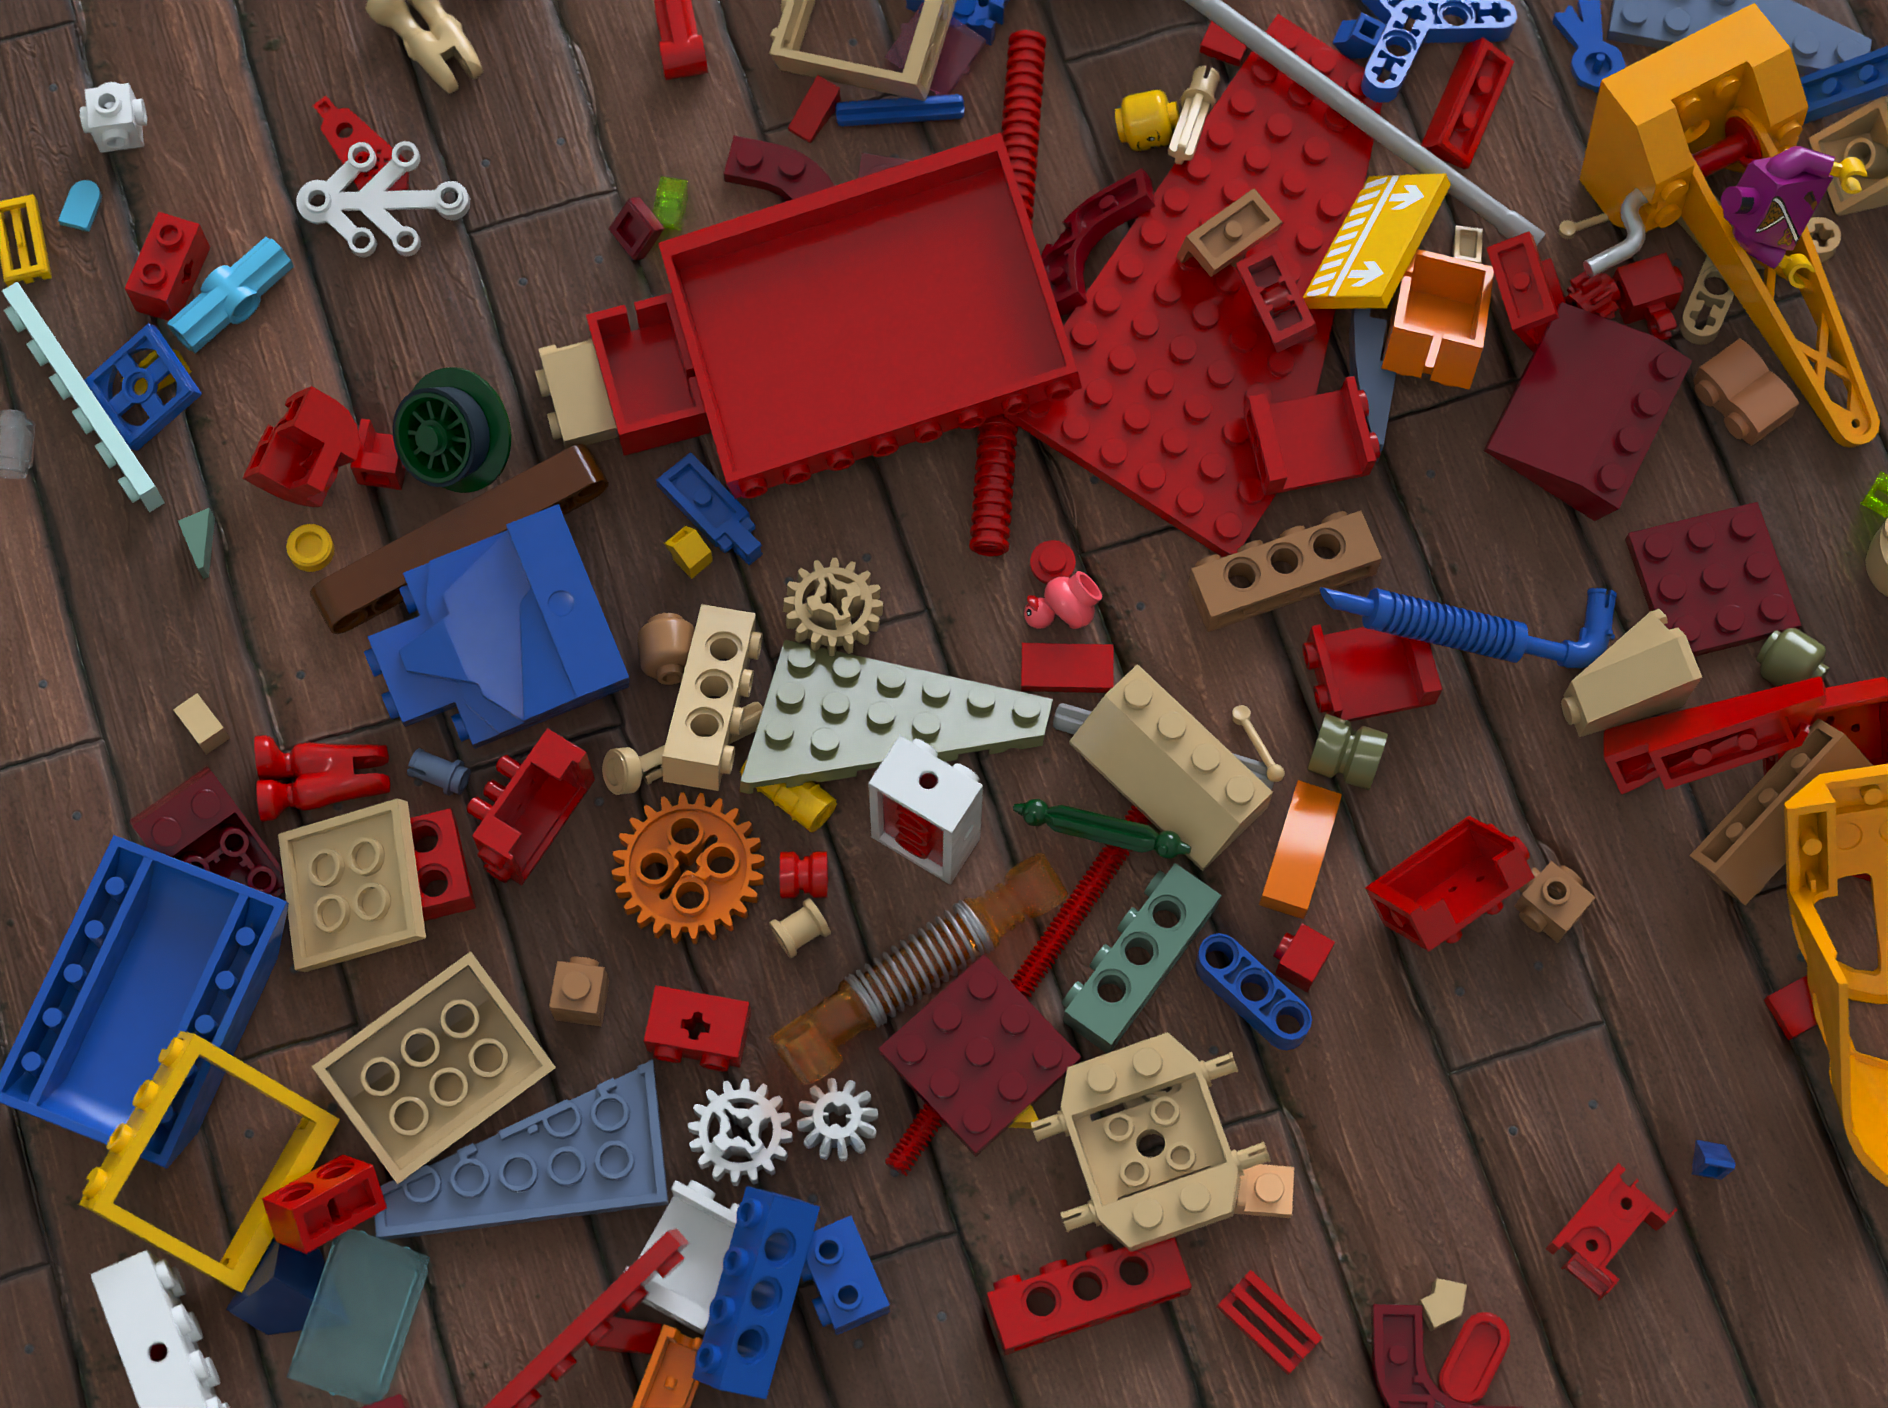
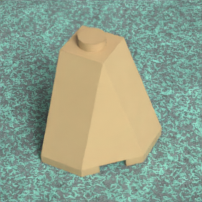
(1634, 678)

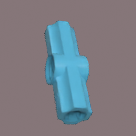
(230, 294)

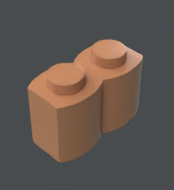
(1745, 392)

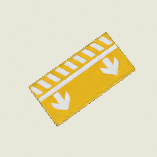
(1377, 241)

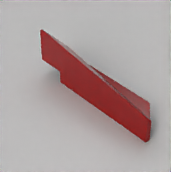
(1712, 736)

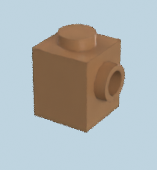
(579, 991)

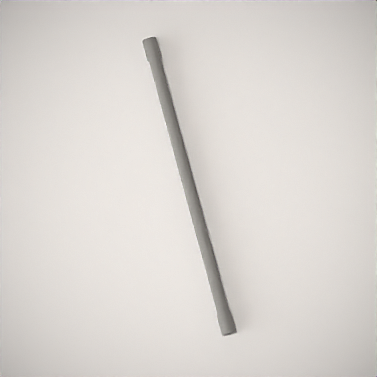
(1507, 221)

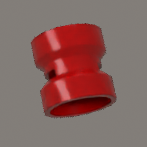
(804, 874)

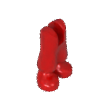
(322, 775)

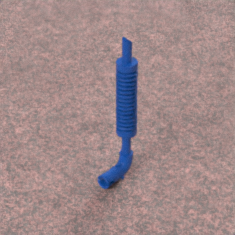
(1479, 631)

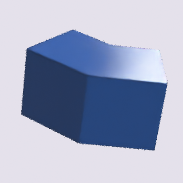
(1358, 36)

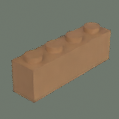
(1751, 839)

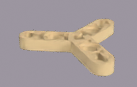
(1720, 303)

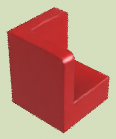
(377, 459)

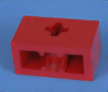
(167, 266)
(1276, 298)
(679, 1010)

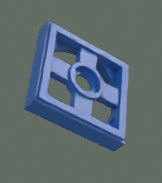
(160, 415)

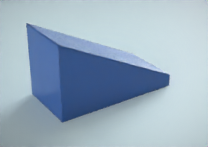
(1712, 1160)

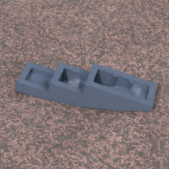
(1365, 350)

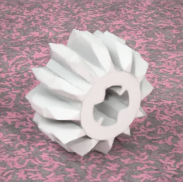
(835, 1136)

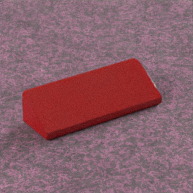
(1467, 103)

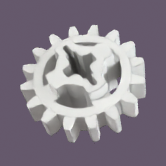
(758, 1119)

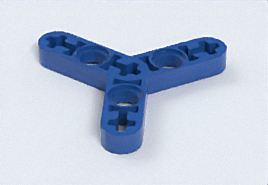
(1428, 28)

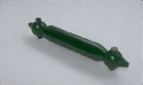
(1102, 828)

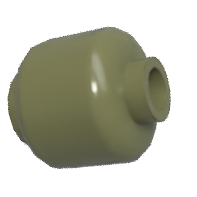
(1791, 658)

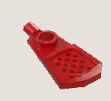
(338, 119)

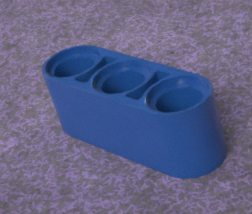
(1244, 970)

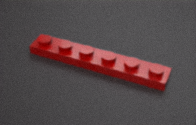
(593, 1323)

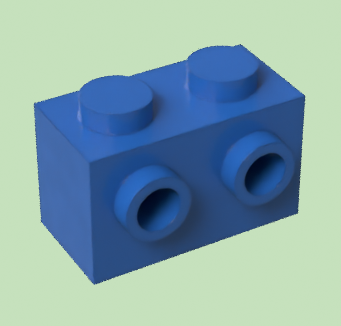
(843, 1278)

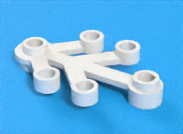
(375, 199)

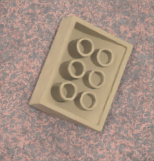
(433, 1067)

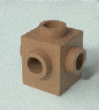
(1553, 901)

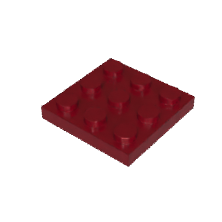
(1715, 578)
(979, 1055)

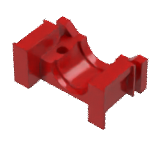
(1606, 1228)

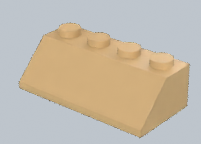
(1171, 766)

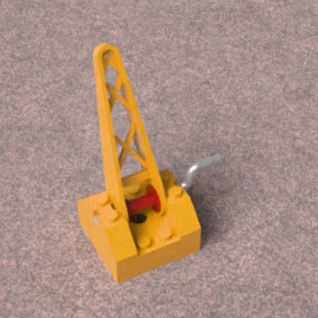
(1686, 115)

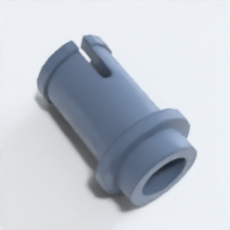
(440, 772)

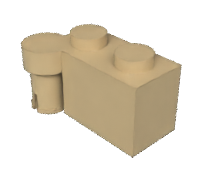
(577, 393)

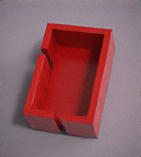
(648, 375)

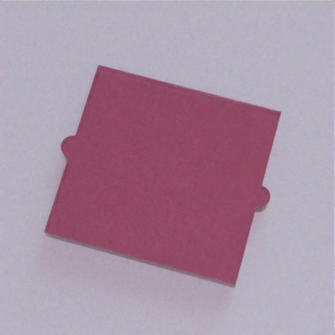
(956, 56)

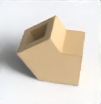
(1443, 1304)

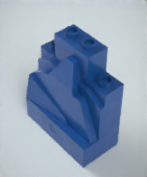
(499, 635)

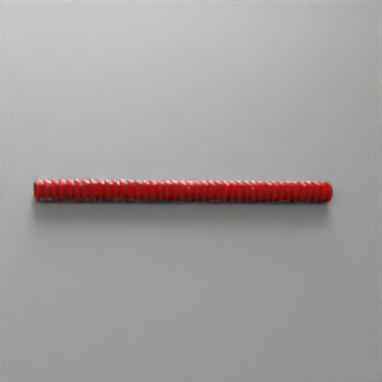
(998, 433)

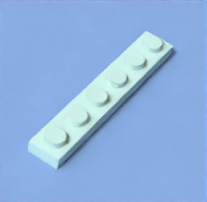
(89, 412)

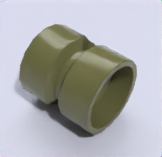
(1347, 751)

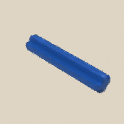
(899, 110)

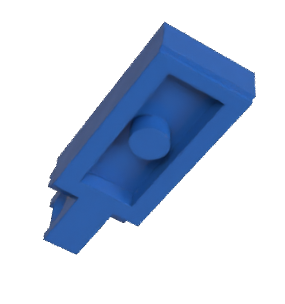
(710, 508)

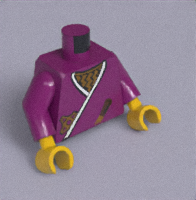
(1778, 201)

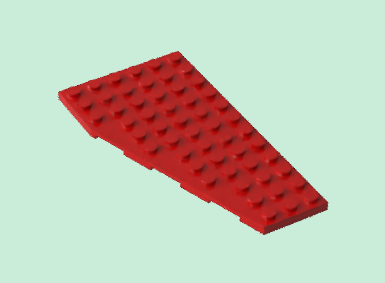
(1179, 351)

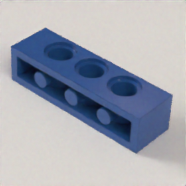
(755, 1293)

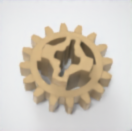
(820, 619)

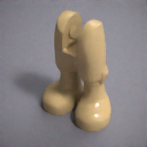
(432, 46)

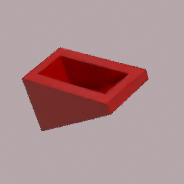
(815, 109)
(631, 1336)

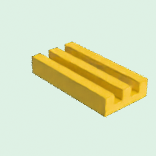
(26, 271)

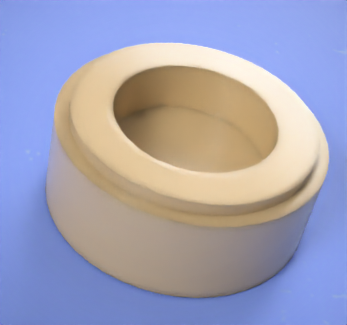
(622, 770)

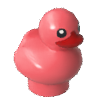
(1066, 597)

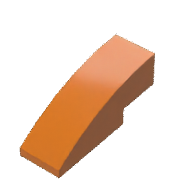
(1300, 850)

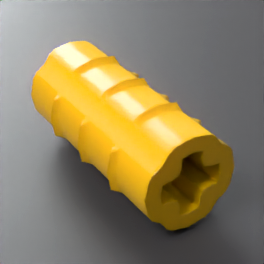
(804, 803)

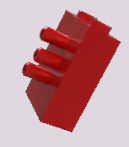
(1859, 713)
(530, 807)
(1451, 883)

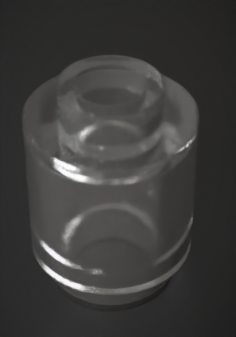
(16, 444)

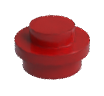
(1052, 560)

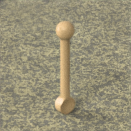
(1568, 228)
(1241, 716)

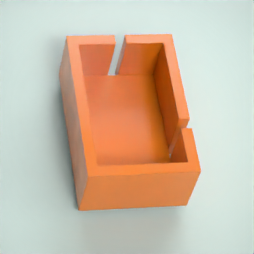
(1439, 319)

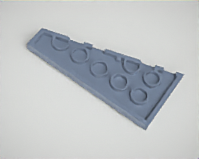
(1811, 36)
(559, 1163)

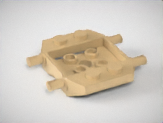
(1162, 1195)

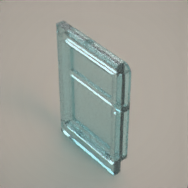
(359, 1317)

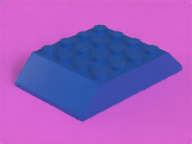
(142, 960)

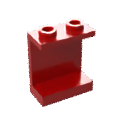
(1526, 286)
(1311, 438)
(1370, 672)

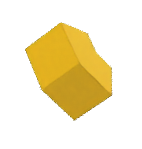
(689, 551)

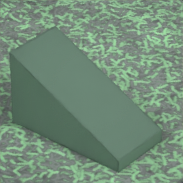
(198, 533)

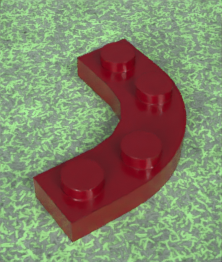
(773, 169)
(1085, 228)
(1400, 1360)

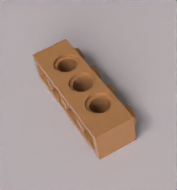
(1225, 604)

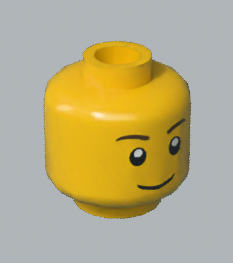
(1146, 120)

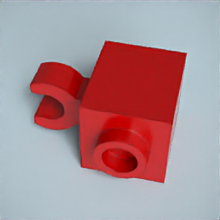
(1650, 292)

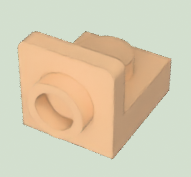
(1266, 1191)

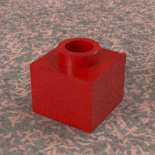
(1302, 956)

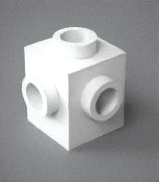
(114, 117)

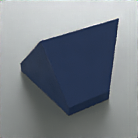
(279, 1290)

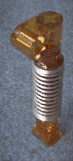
(861, 1003)

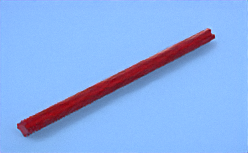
(1028, 975)

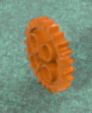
(656, 844)

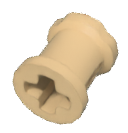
(799, 928)

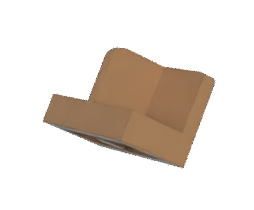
(1230, 233)

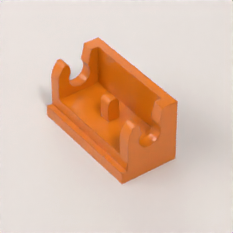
(670, 1372)

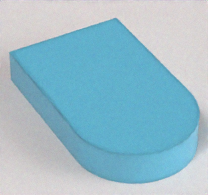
(81, 205)

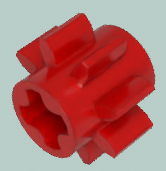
(1594, 294)

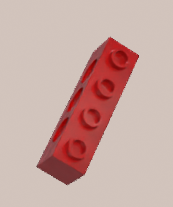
(1021, 1329)

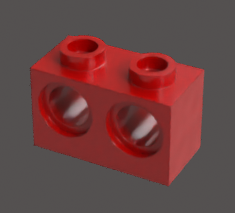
(442, 863)
(324, 1203)

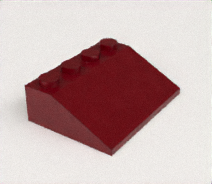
(1588, 409)

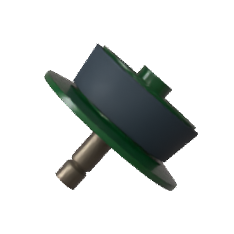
(453, 431)

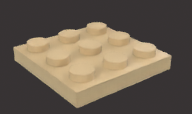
(351, 885)

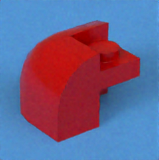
(305, 449)

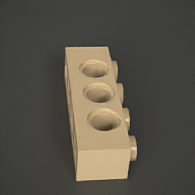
(703, 760)

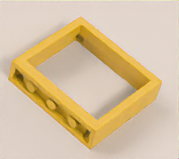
(150, 1106)

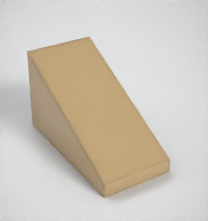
(1467, 244)
(201, 723)

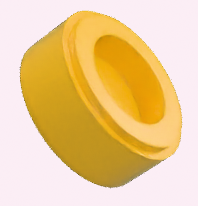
(310, 547)

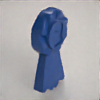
(1593, 56)

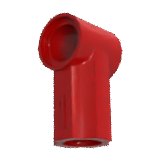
(680, 44)

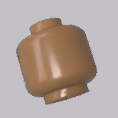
(665, 647)

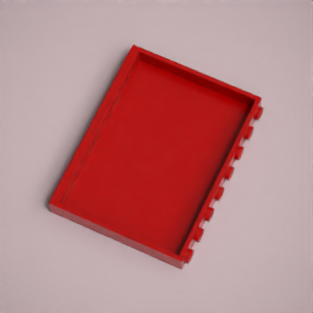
(868, 317)

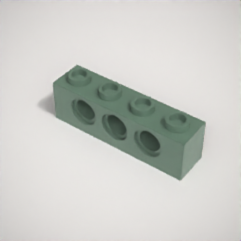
(1107, 1022)

